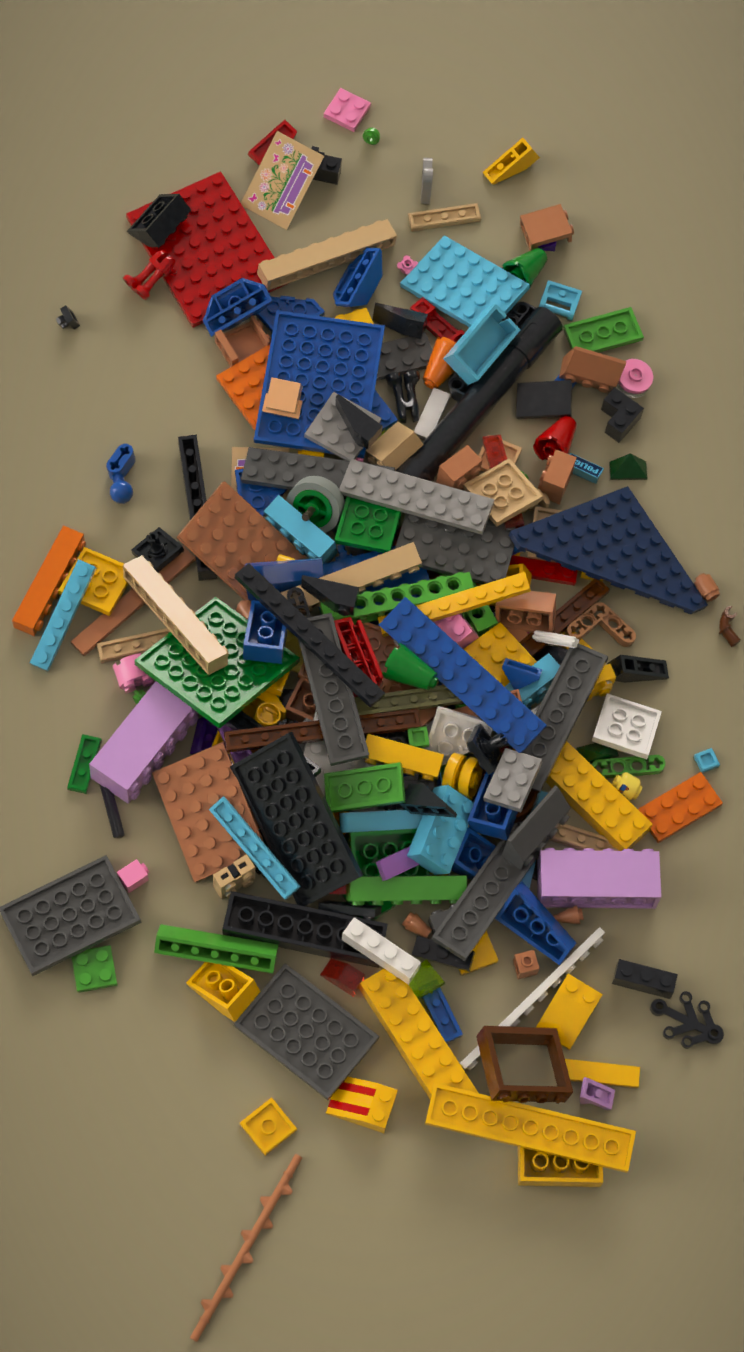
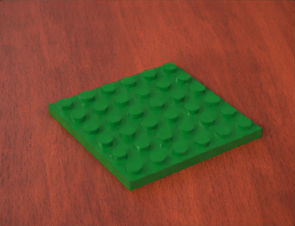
(229, 689)

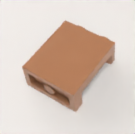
(546, 226)
(242, 341)

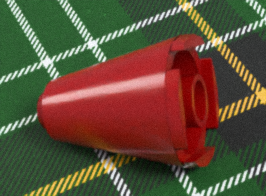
(556, 437)

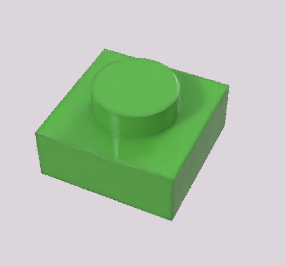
(418, 737)

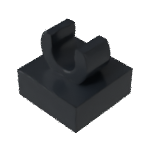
(68, 318)

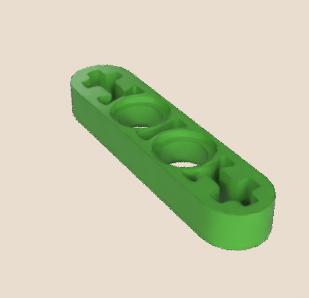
(627, 762)

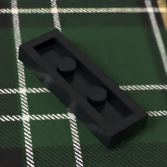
(346, 908)
(431, 951)

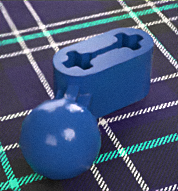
(117, 468)

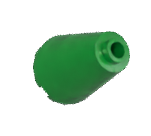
(527, 265)
(409, 669)

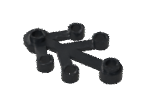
(689, 1022)

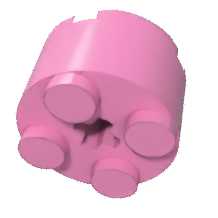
(130, 675)

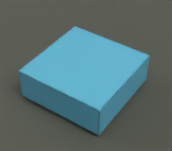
(706, 760)

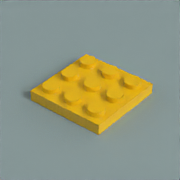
(106, 584)
(494, 647)

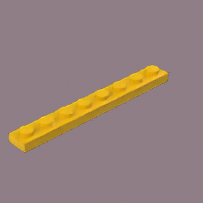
(473, 598)

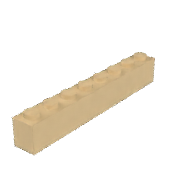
(325, 254)
(369, 572)
(175, 615)

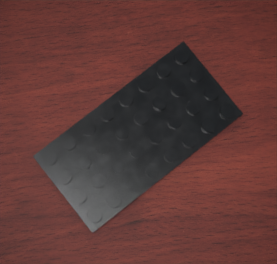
(296, 819)

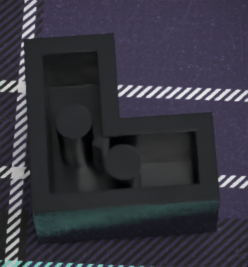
(624, 414)

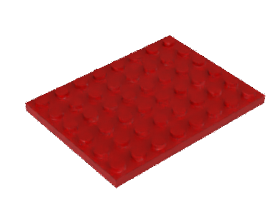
(210, 246)

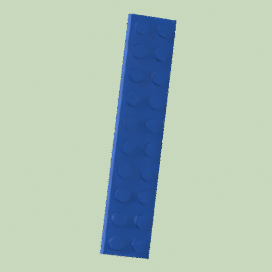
(463, 675)

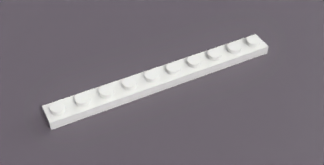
(540, 992)

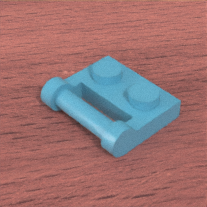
(562, 295)

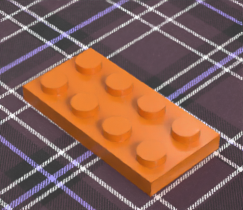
(680, 806)

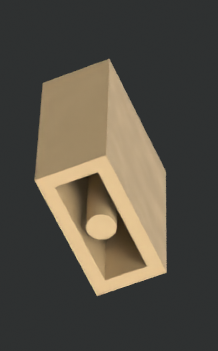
(394, 446)

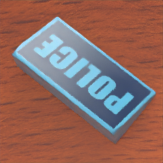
(587, 469)

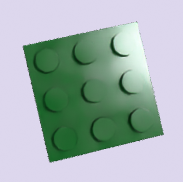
(367, 526)

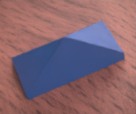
(520, 673)

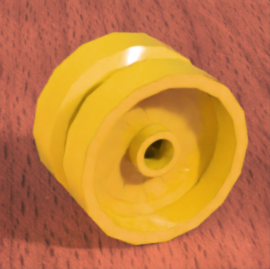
(463, 775)

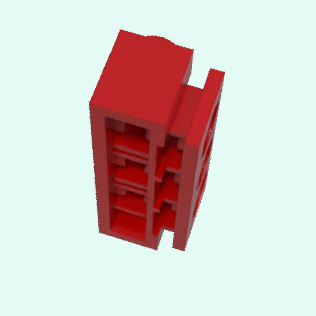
(357, 648)

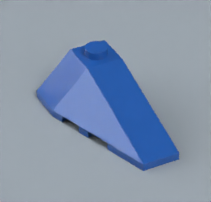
(287, 573)

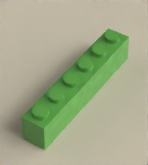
(406, 889)
(216, 948)

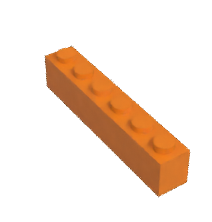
(48, 581)

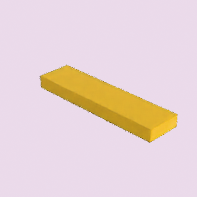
(604, 1073)

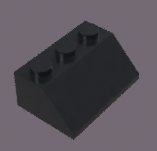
(160, 220)

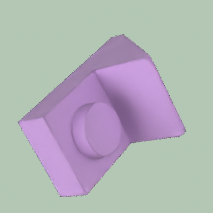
(596, 1094)

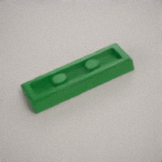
(80, 774)

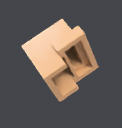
(283, 398)

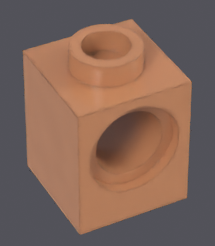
(526, 964)

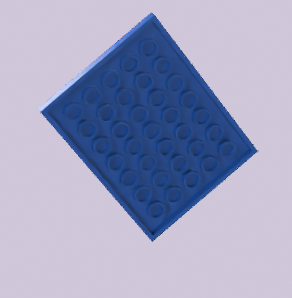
(325, 359)

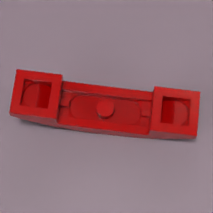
(435, 323)

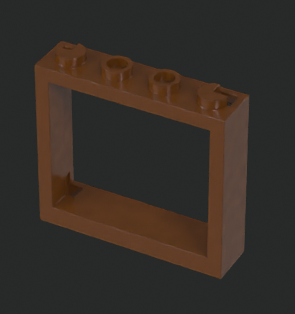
(523, 1036)

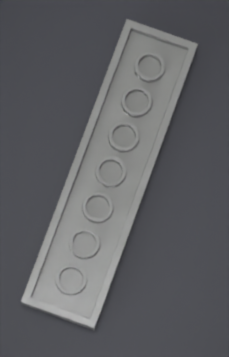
(416, 496)

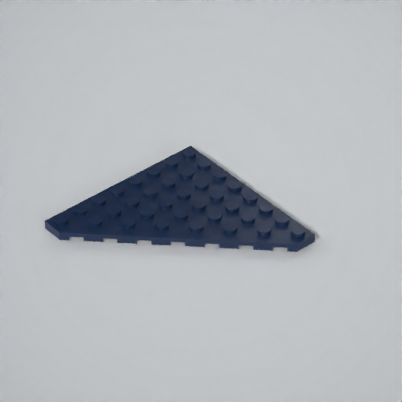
(615, 543)

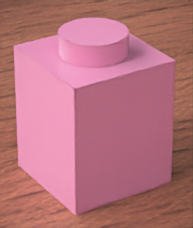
(133, 875)

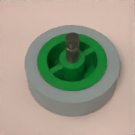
(317, 501)

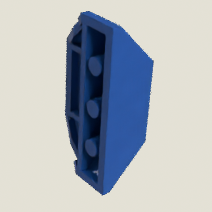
(360, 279)
(235, 305)

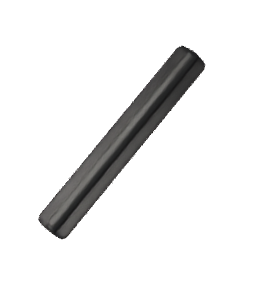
(112, 812)

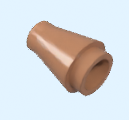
(416, 925)

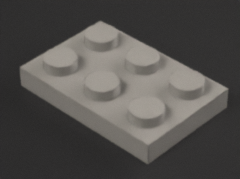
(513, 780)

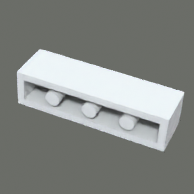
(381, 950)

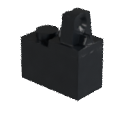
(329, 169)

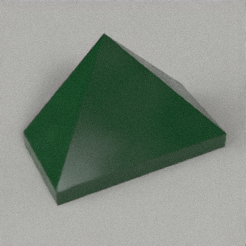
(628, 468)
(597, 751)

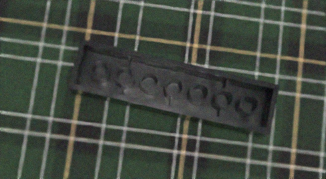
(294, 927)

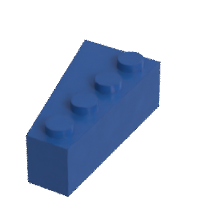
(535, 924)

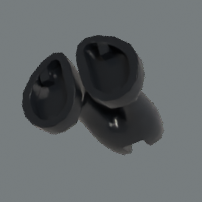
(410, 380)

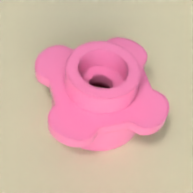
(406, 269)

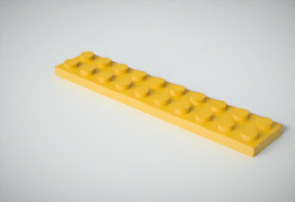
(531, 1127)

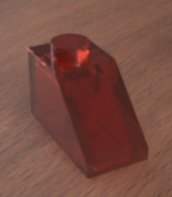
(343, 976)

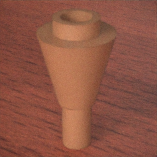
(572, 915)

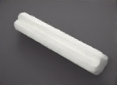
(556, 639)

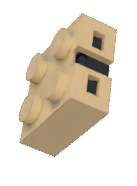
(234, 877)

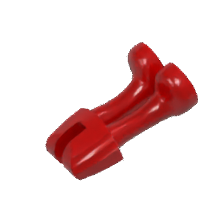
(161, 263)

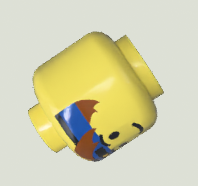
(627, 785)

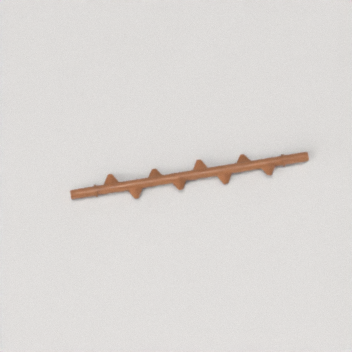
(244, 1256)

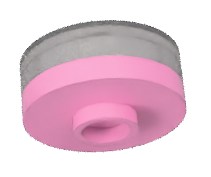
(635, 378)

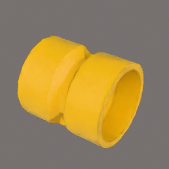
(267, 714)

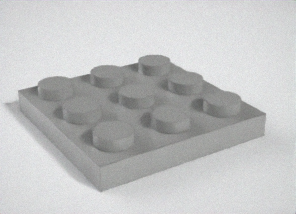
(332, 433)

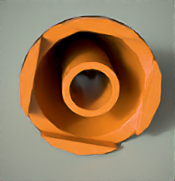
(437, 368)

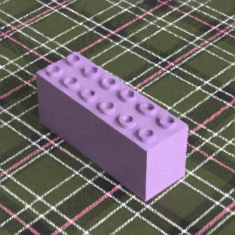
(142, 743)
(598, 878)

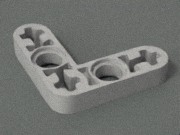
(427, 177)

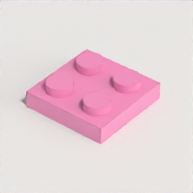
(347, 109)

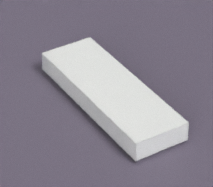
(432, 413)

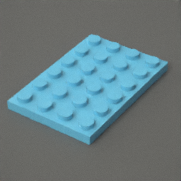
(463, 282)

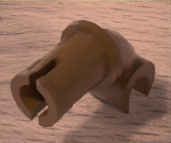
(725, 628)

